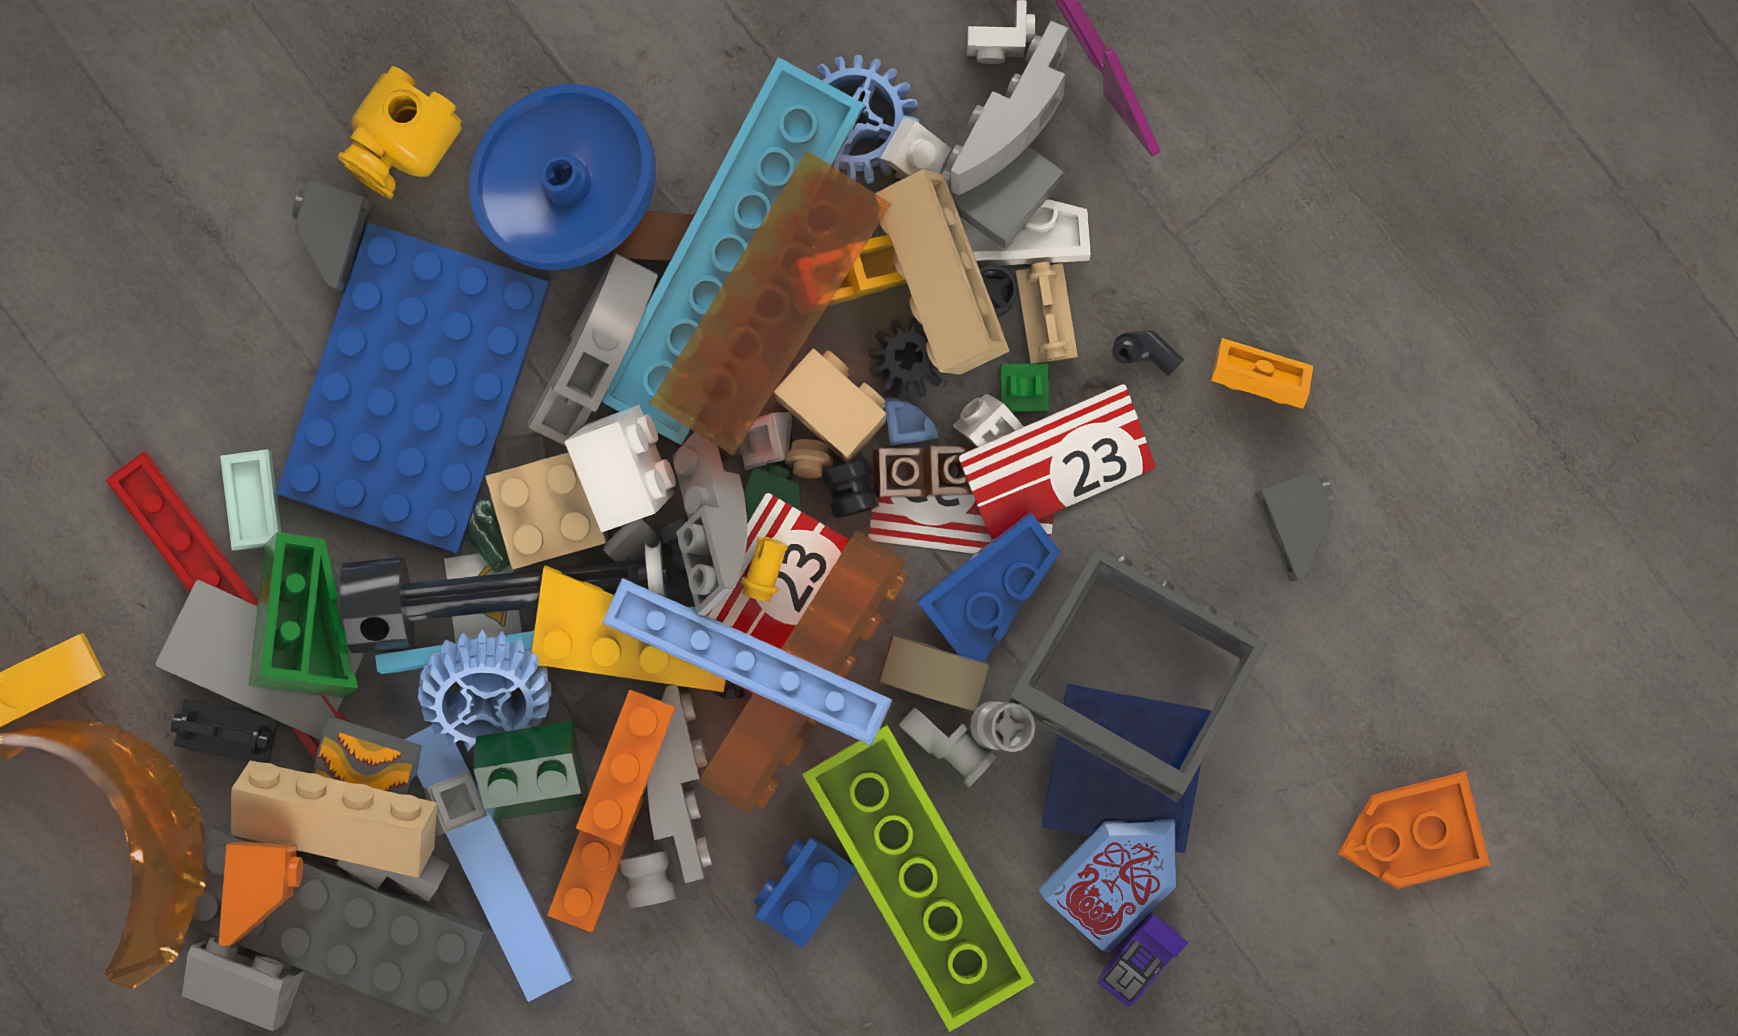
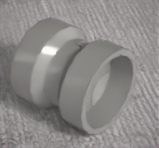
(1014, 727)
(647, 879)

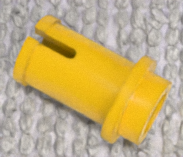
(764, 569)

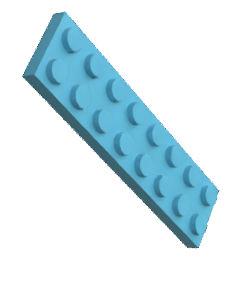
(785, 121)

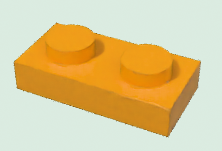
(1262, 373)

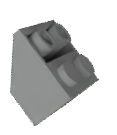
(241, 982)

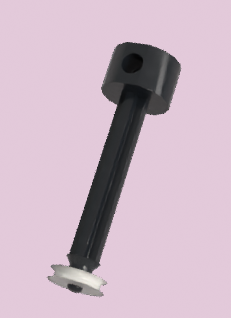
(383, 604)

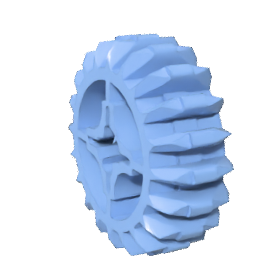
(875, 128)
(487, 676)

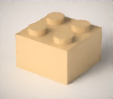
(831, 404)
(543, 511)

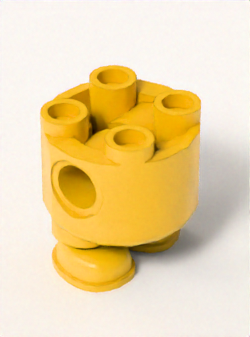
(385, 140)

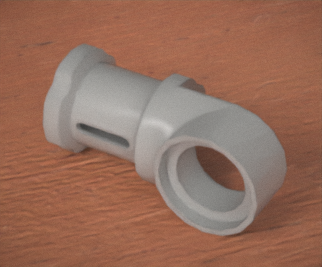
(957, 749)

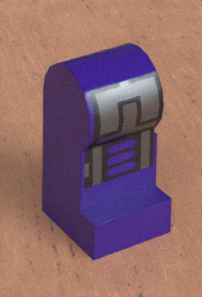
(1140, 959)

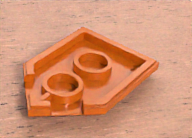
(1418, 833)

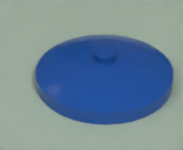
(562, 177)

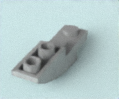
(1012, 121)
(595, 349)
(716, 526)
(670, 805)

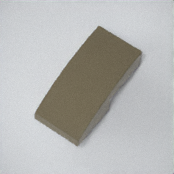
(933, 673)

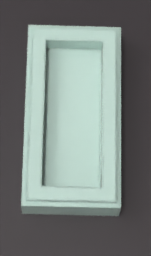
(250, 498)

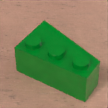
(298, 622)

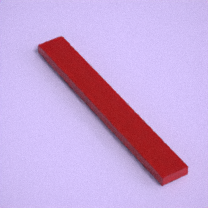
(183, 540)

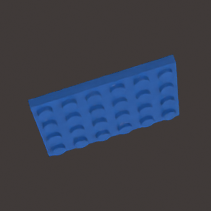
(413, 388)

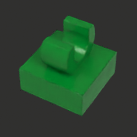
(1025, 387)

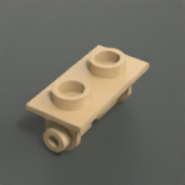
(1046, 313)

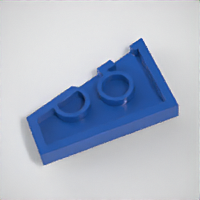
(988, 589)

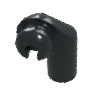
(1146, 346)

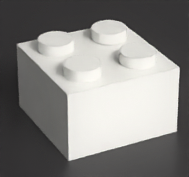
(621, 467)

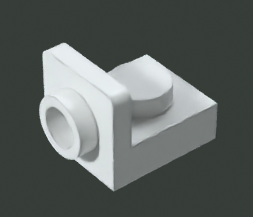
(986, 421)

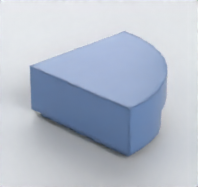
(908, 423)

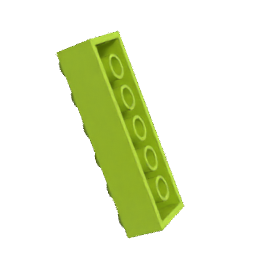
(918, 878)

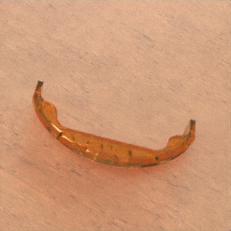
(160, 828)

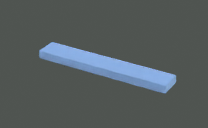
(747, 661)
(496, 878)

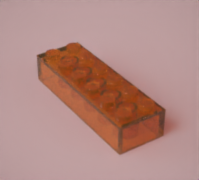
(770, 302)
(823, 636)

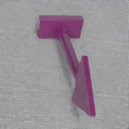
(1115, 82)

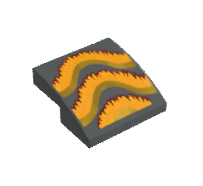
(367, 757)

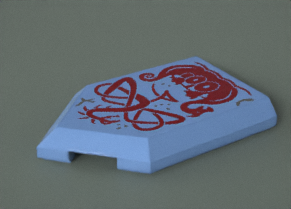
(1115, 879)

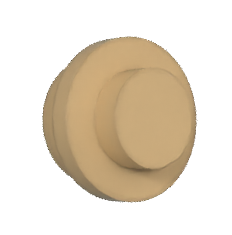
(809, 458)

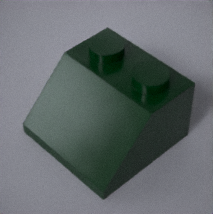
(530, 771)

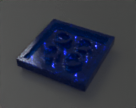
(1090, 791)

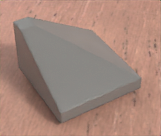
(456, 802)

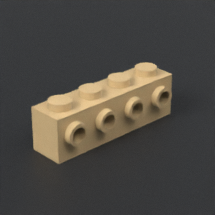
(941, 273)
(333, 818)

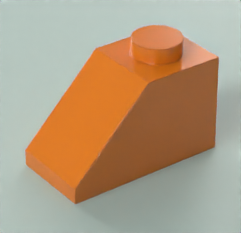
(255, 885)

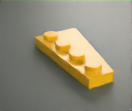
(574, 638)

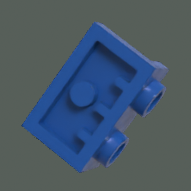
(805, 891)

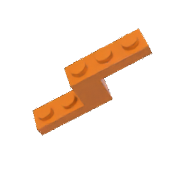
(611, 810)

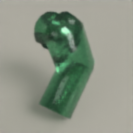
(485, 535)

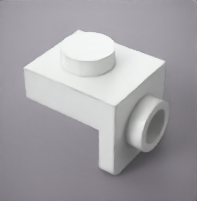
(996, 43)
(914, 149)

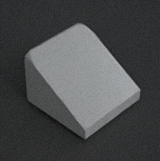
(630, 542)

